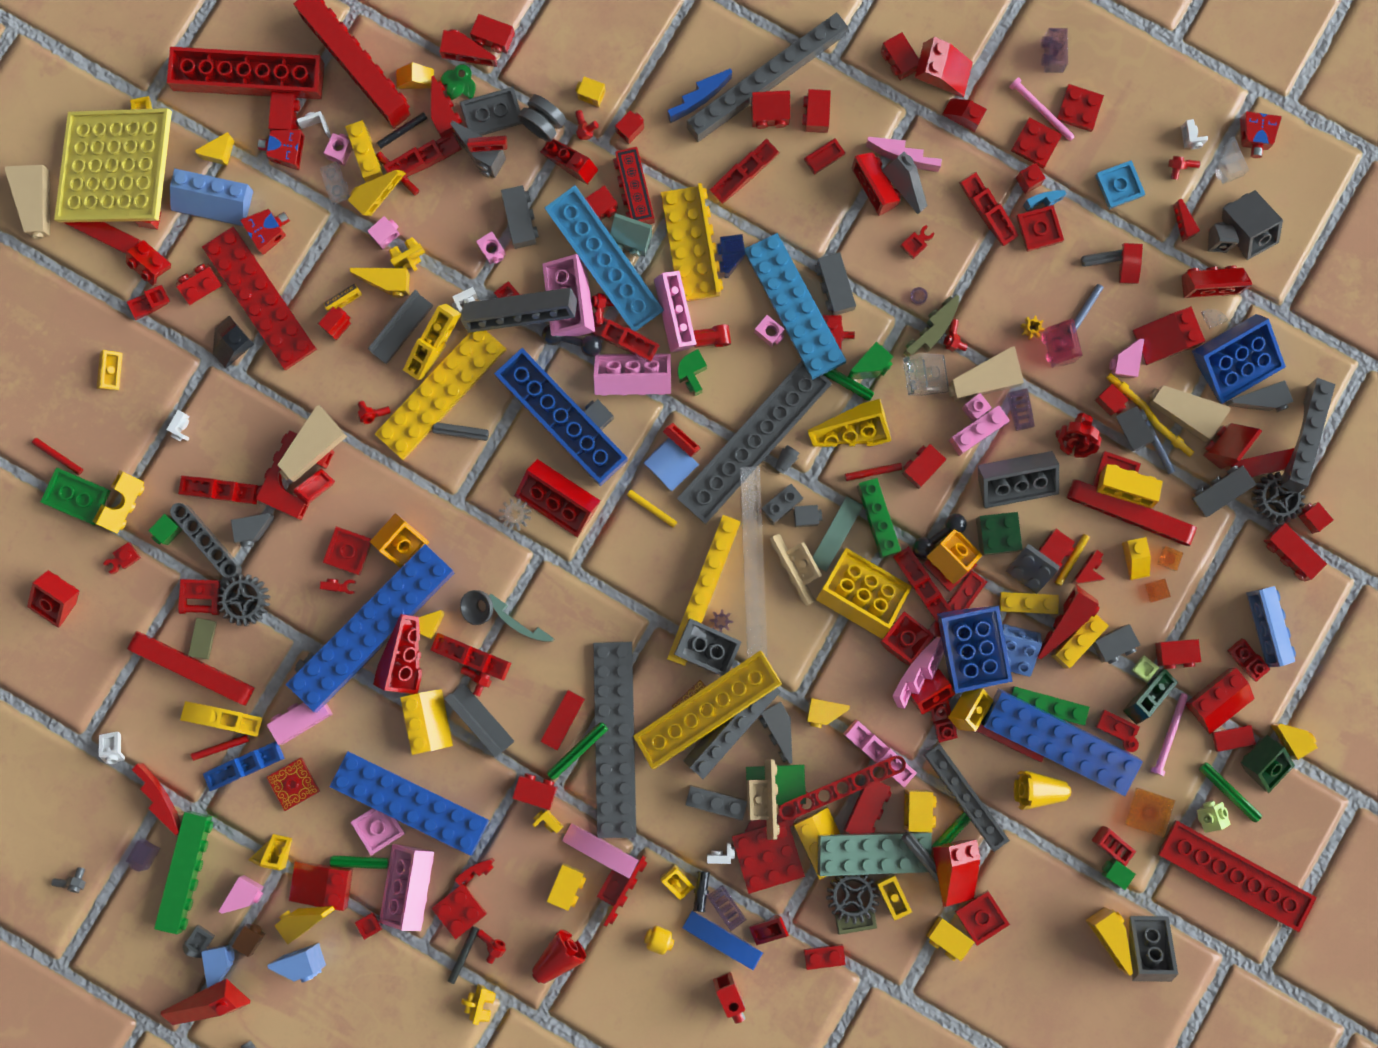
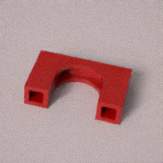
(273, 491)

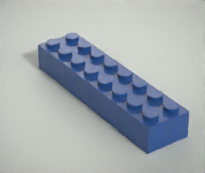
(561, 417)
(1062, 742)
(409, 803)

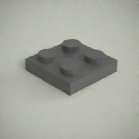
(1032, 568)

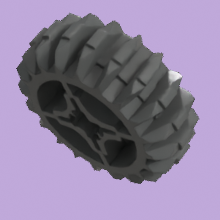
(1275, 490)
(242, 592)
(858, 904)

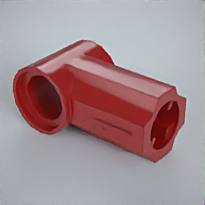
(717, 336)

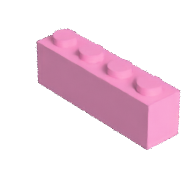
(676, 312)

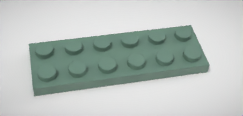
(869, 854)

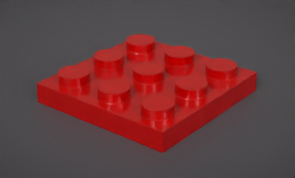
(767, 861)

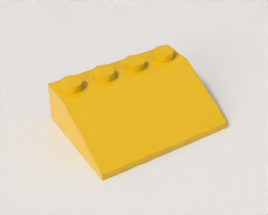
(864, 593)

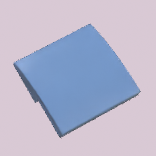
(670, 464)

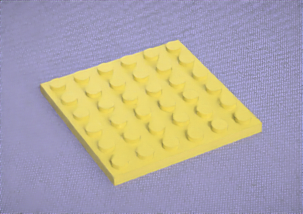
(113, 165)

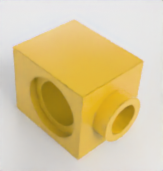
(590, 91)

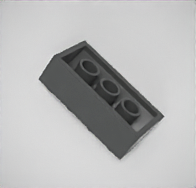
(1019, 479)

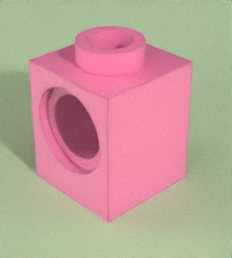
(342, 155)
(384, 232)
(488, 241)
(768, 323)
(976, 407)

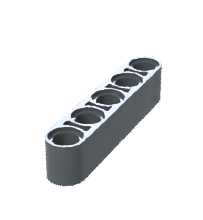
(197, 537)

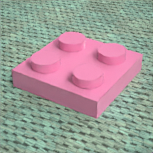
(377, 830)

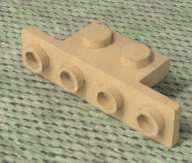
(799, 566)
(762, 799)

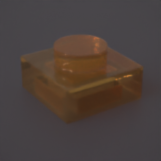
(1170, 558)
(1157, 590)

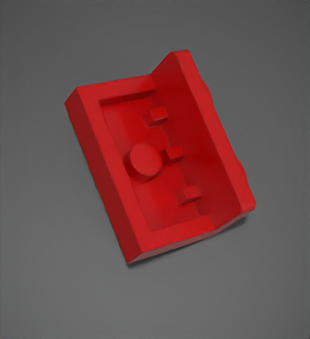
(147, 262)
(198, 283)

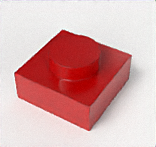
(368, 925)

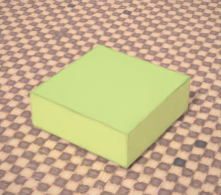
(1145, 669)

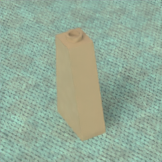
(32, 197)
(991, 376)
(1189, 411)
(311, 444)

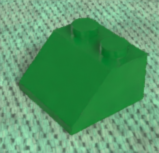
(872, 364)

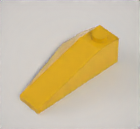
(858, 425)

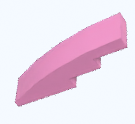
(893, 148)
(921, 669)
(877, 750)
(600, 850)

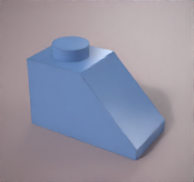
(217, 963)

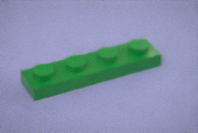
(1058, 707)

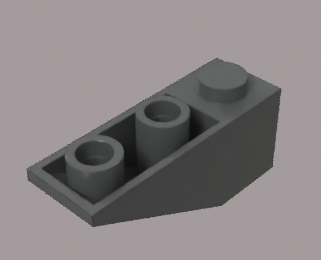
(779, 724)

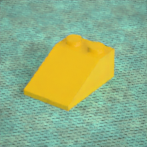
(1113, 936)

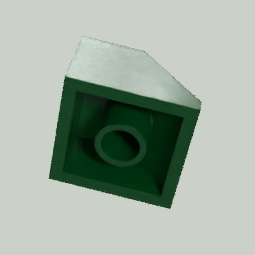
(1267, 763)

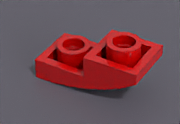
(1248, 659)
(943, 726)
(479, 868)

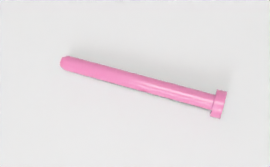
(1041, 109)
(1158, 769)

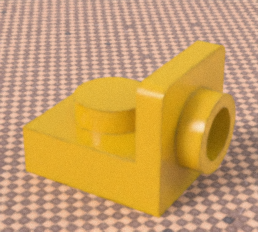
(551, 824)

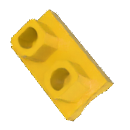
(409, 257)
(477, 1013)

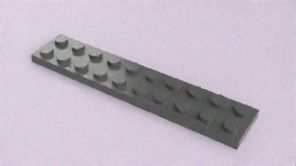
(753, 442)
(616, 746)

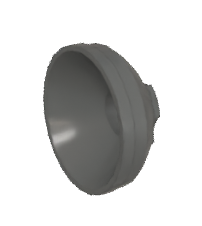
(470, 609)

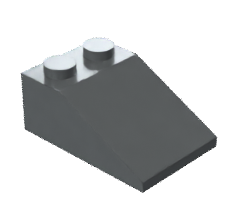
(487, 161)
(707, 648)
(1152, 949)

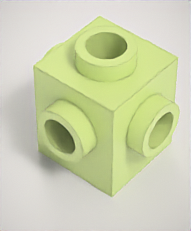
(1213, 816)

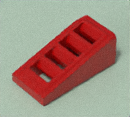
(1185, 221)
(1105, 836)

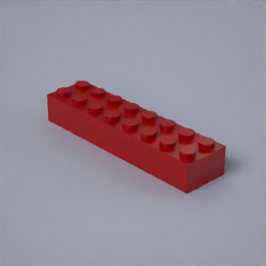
(354, 60)
(245, 72)

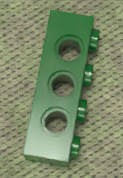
(878, 518)

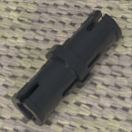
(701, 891)

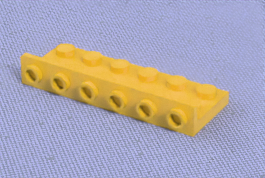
(691, 241)

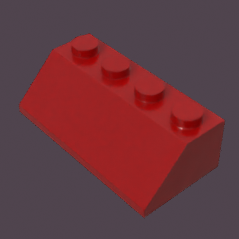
(557, 497)

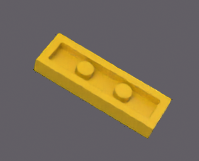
(1029, 603)

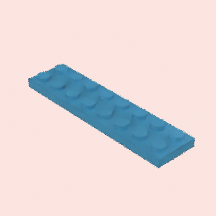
(604, 258)
(795, 306)

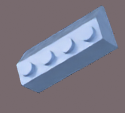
(209, 197)
(1271, 627)

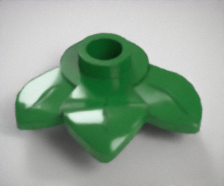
(457, 85)

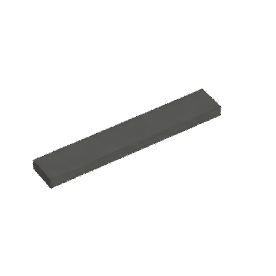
(966, 797)

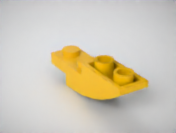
(221, 718)

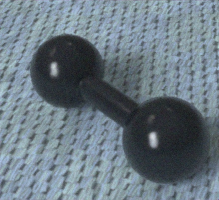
(589, 345)
(923, 545)

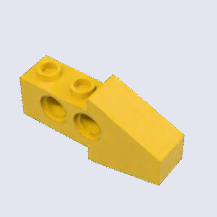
(432, 341)

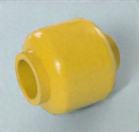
(658, 940)

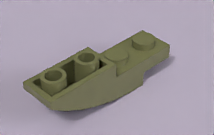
(938, 324)

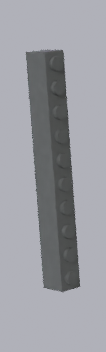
(767, 76)

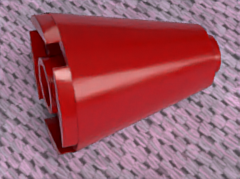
(558, 957)

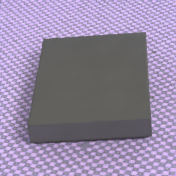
(491, 111)

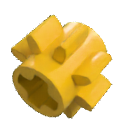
(1034, 332)

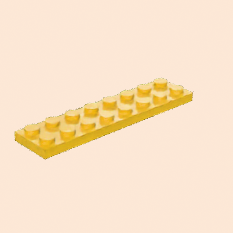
(440, 392)
(707, 709)

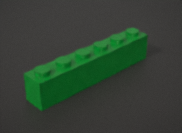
(183, 872)

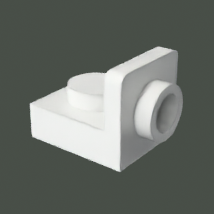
(1190, 134)
(464, 297)
(178, 424)
(110, 748)
(718, 857)

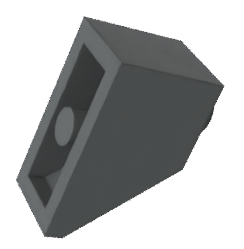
(1222, 238)
(251, 528)

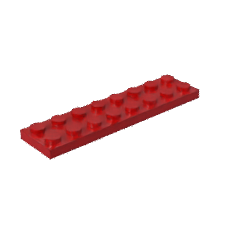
(259, 298)
(1237, 876)

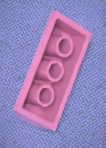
(571, 273)
(632, 375)
(406, 887)

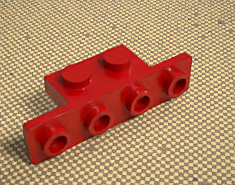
(615, 888)

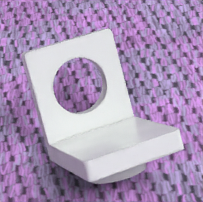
(314, 118)

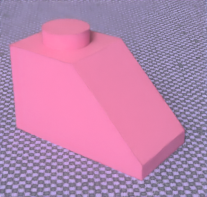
(1128, 360)
(243, 894)

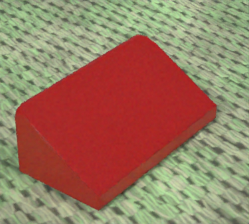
(487, 143)

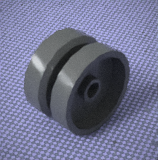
(542, 118)

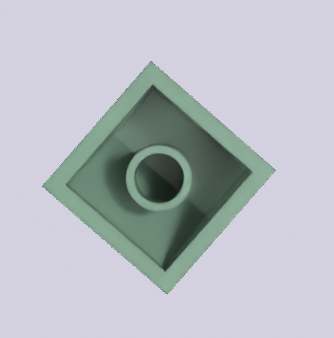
(631, 234)

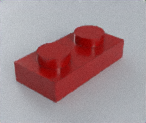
(824, 957)

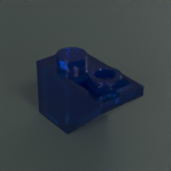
(732, 253)

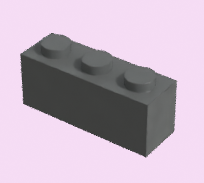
(519, 216)
(835, 284)
(1223, 490)
(716, 802)

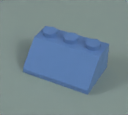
(300, 964)

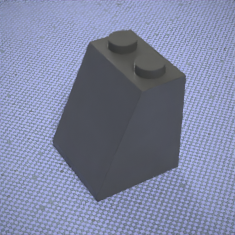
(1254, 223)

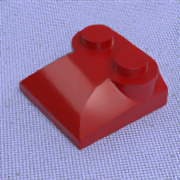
(906, 639)

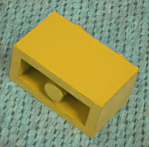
(971, 709)
(566, 886)
(893, 897)
(949, 938)

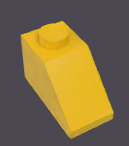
(1137, 558)
(824, 712)
(1295, 740)

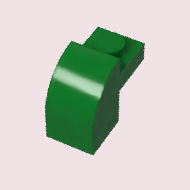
(689, 367)

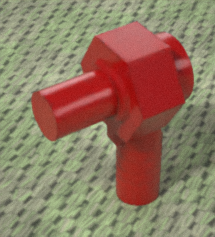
(584, 130)
(1178, 163)
(600, 301)
(952, 340)
(367, 414)
(482, 680)
(495, 947)

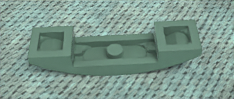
(836, 533)
(538, 634)

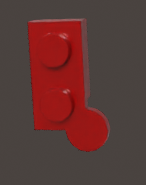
(1120, 729)

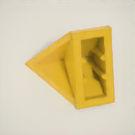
(273, 853)

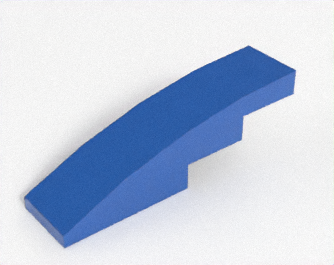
(704, 92)
(243, 766)
(722, 940)

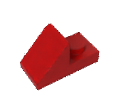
(1087, 573)
(768, 930)

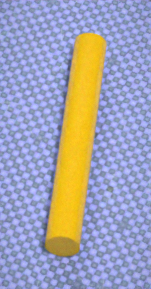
(651, 508)
(1072, 559)

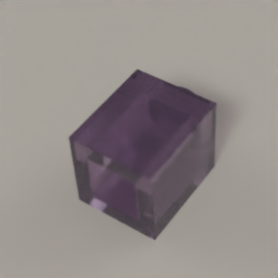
(142, 855)

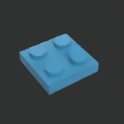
(1120, 184)

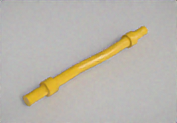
(1175, 440)

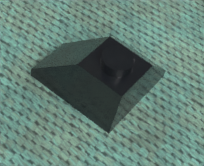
(230, 342)

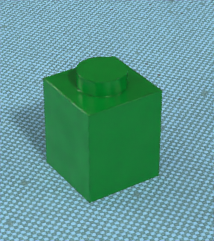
(165, 530)
(1117, 873)

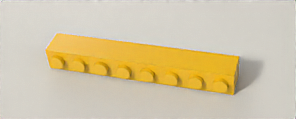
(707, 579)

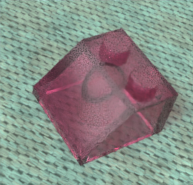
(1062, 343)

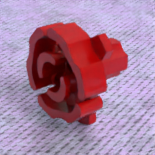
(1079, 435)

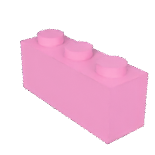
(979, 430)
(296, 721)

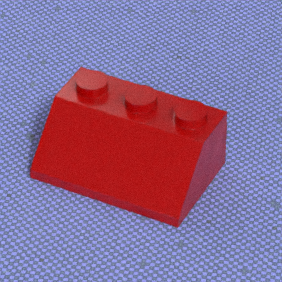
(875, 183)
(1215, 282)
(1221, 699)

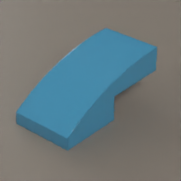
(1048, 198)

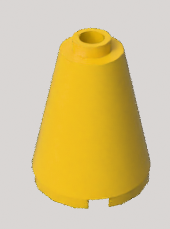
(1039, 790)

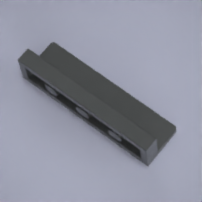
(400, 327)
(479, 720)

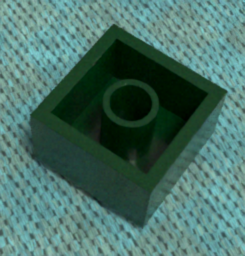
(999, 533)

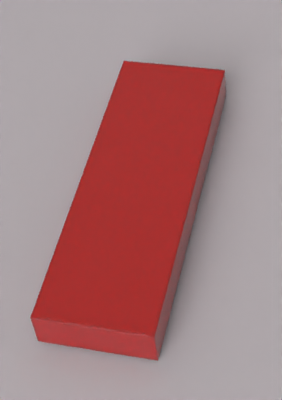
(562, 720)

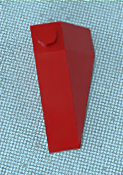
(1077, 611)
(399, 663)
(208, 1003)

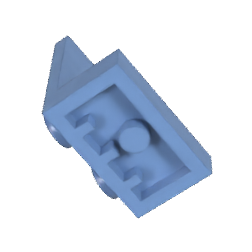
(1022, 649)

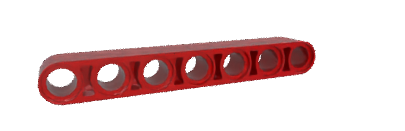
(1132, 513)
(190, 668)
(852, 787)

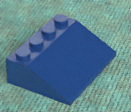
(1239, 358)
(974, 648)

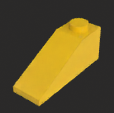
(370, 195)
(389, 280)
(299, 921)

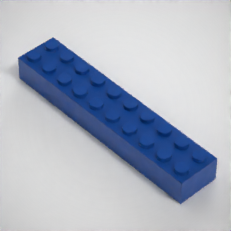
(369, 629)

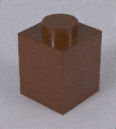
(248, 939)

